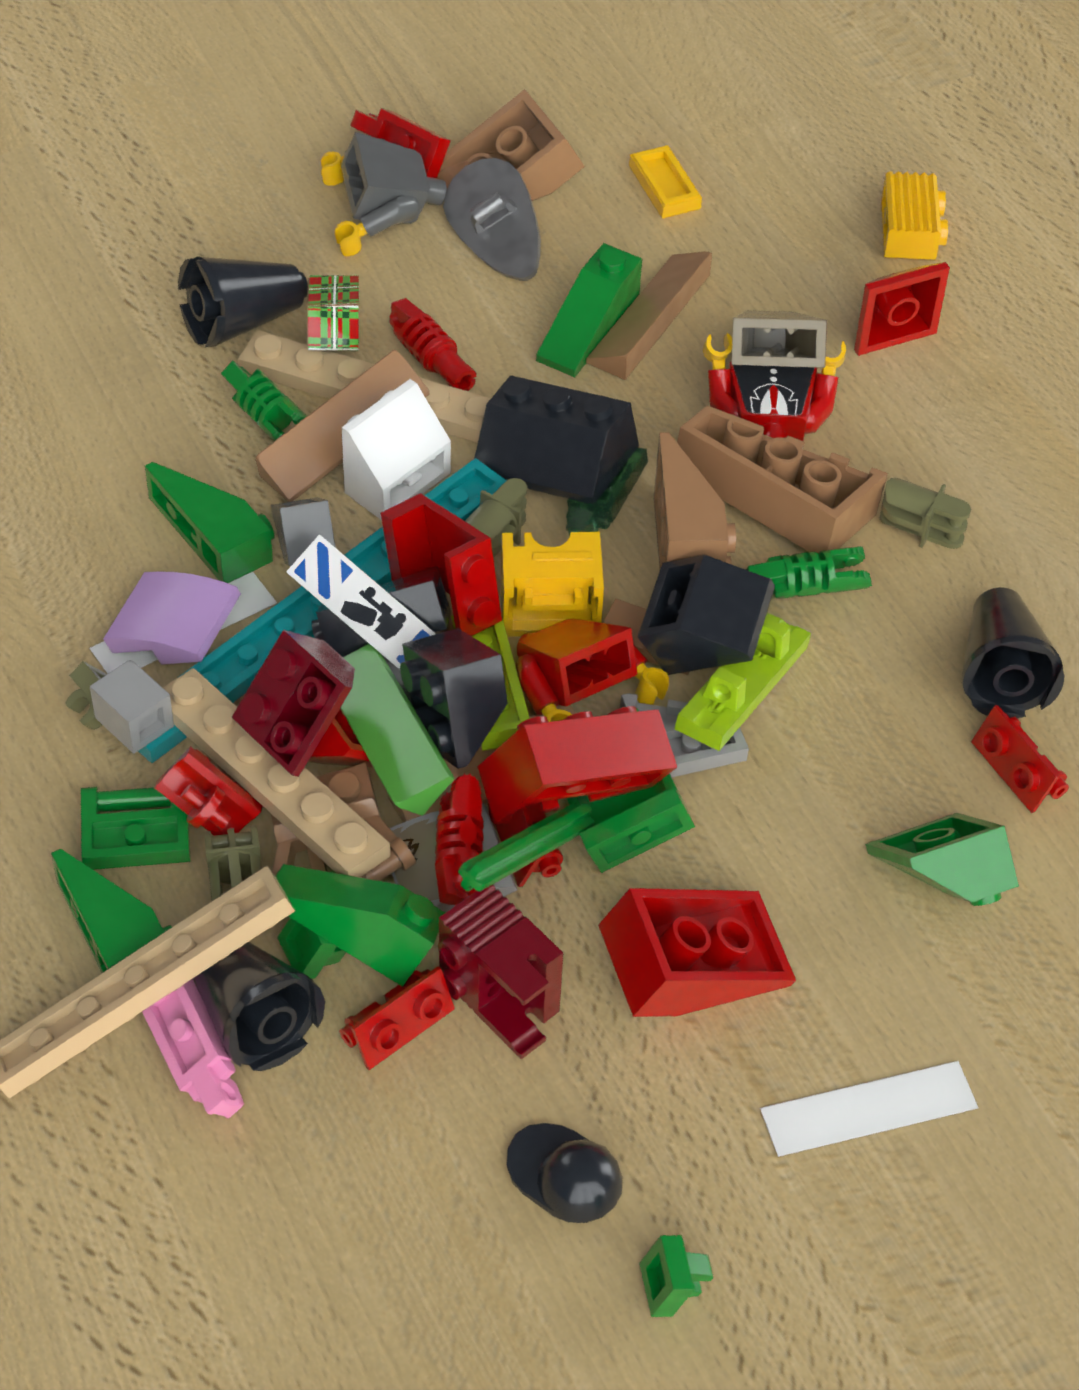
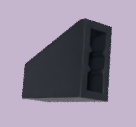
(418, 592)

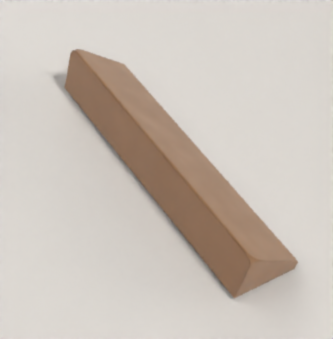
(651, 313)
(315, 443)

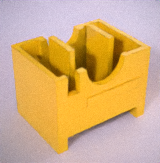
(550, 583)

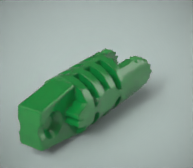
(262, 400)
(814, 572)

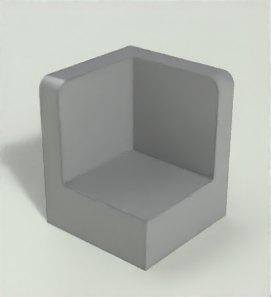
(132, 706)

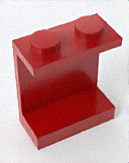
(426, 536)

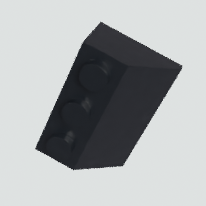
(556, 438)

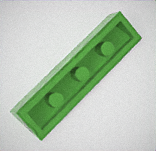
(393, 734)

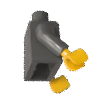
(383, 187)

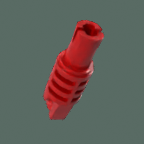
(430, 344)

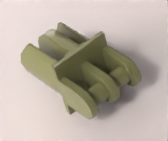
(501, 513)
(925, 513)
(231, 858)

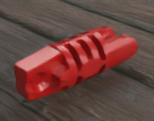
(458, 836)

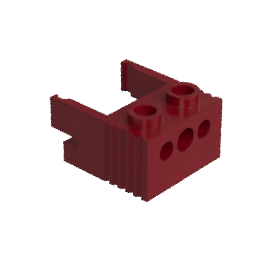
(501, 967)

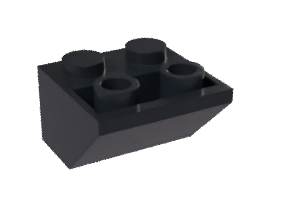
(704, 614)
(455, 691)

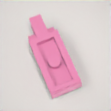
(194, 1050)

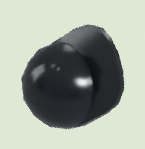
(564, 1172)

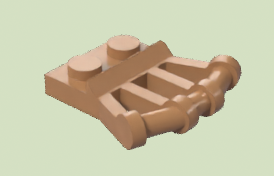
(356, 789)

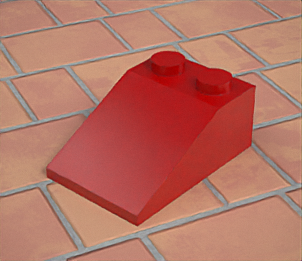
(693, 949)

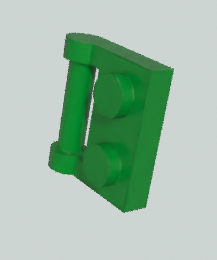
(131, 836)

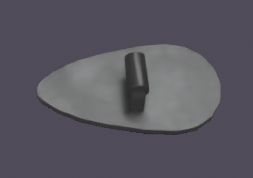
(495, 217)

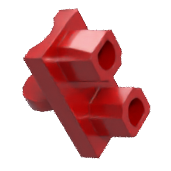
(207, 794)

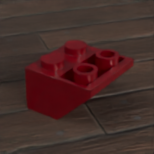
(295, 698)

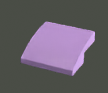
(172, 616)

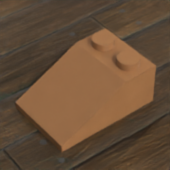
(524, 139)
(688, 509)

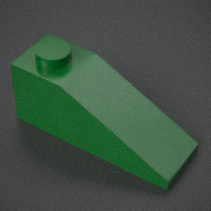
(591, 308)
(212, 522)
(107, 915)
(364, 917)

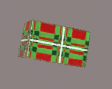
(333, 312)

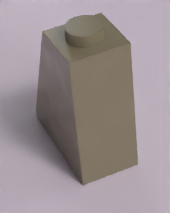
(779, 339)

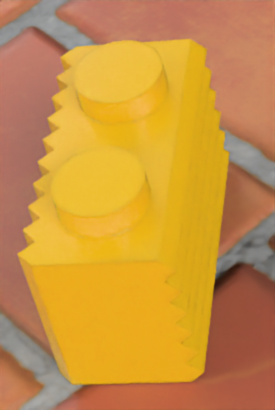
(912, 216)

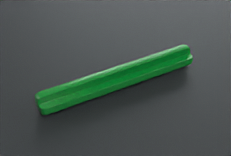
(525, 847)

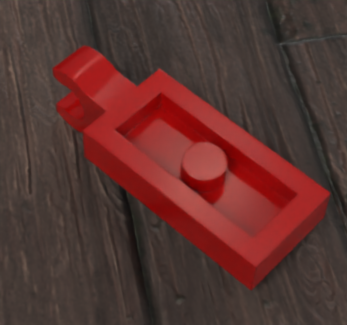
(405, 133)

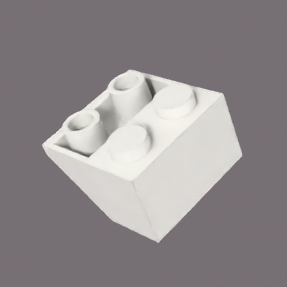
(394, 450)

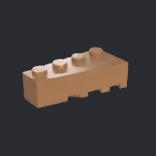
(780, 483)

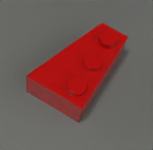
(575, 759)

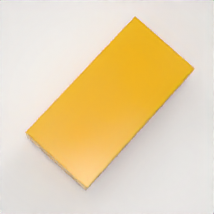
(665, 181)

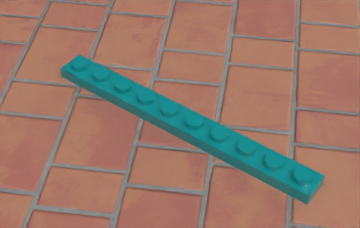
(239, 659)

